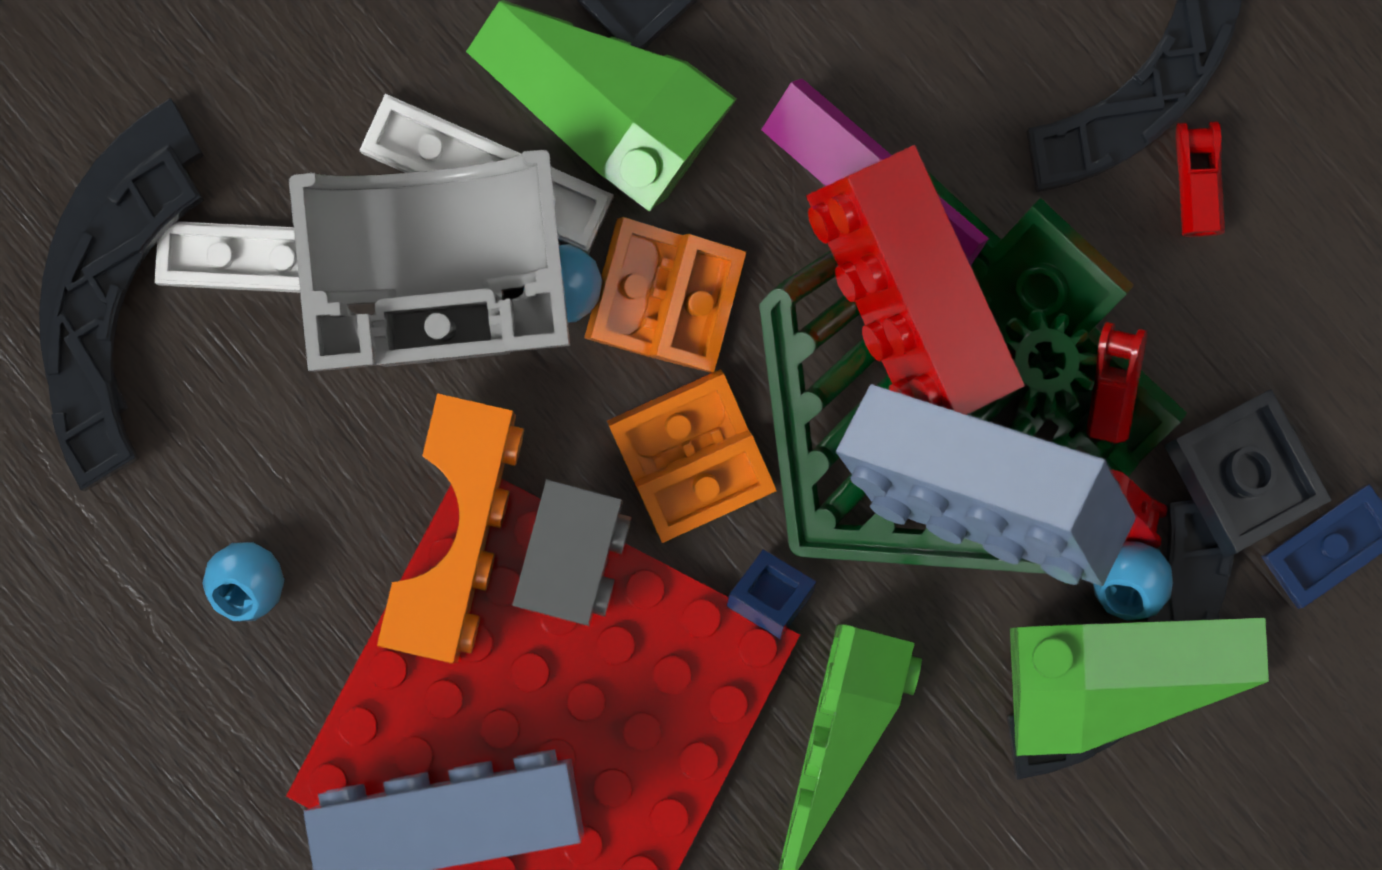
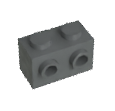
(571, 553)

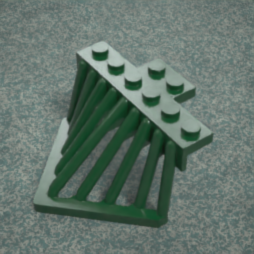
(1030, 269)

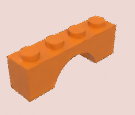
(432, 611)

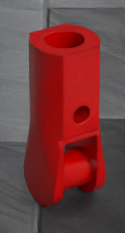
(1200, 188)
(1114, 387)
(1145, 509)

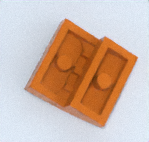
(665, 295)
(691, 455)

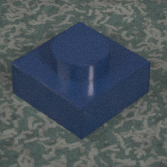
(771, 594)

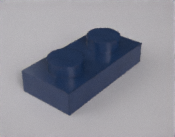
(1329, 547)

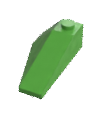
(612, 103)
(1111, 680)
(854, 707)

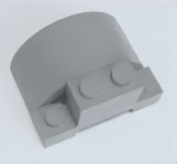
(433, 262)

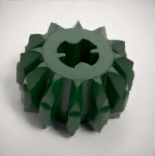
(1055, 348)

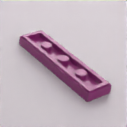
(836, 147)

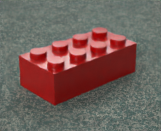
(913, 285)

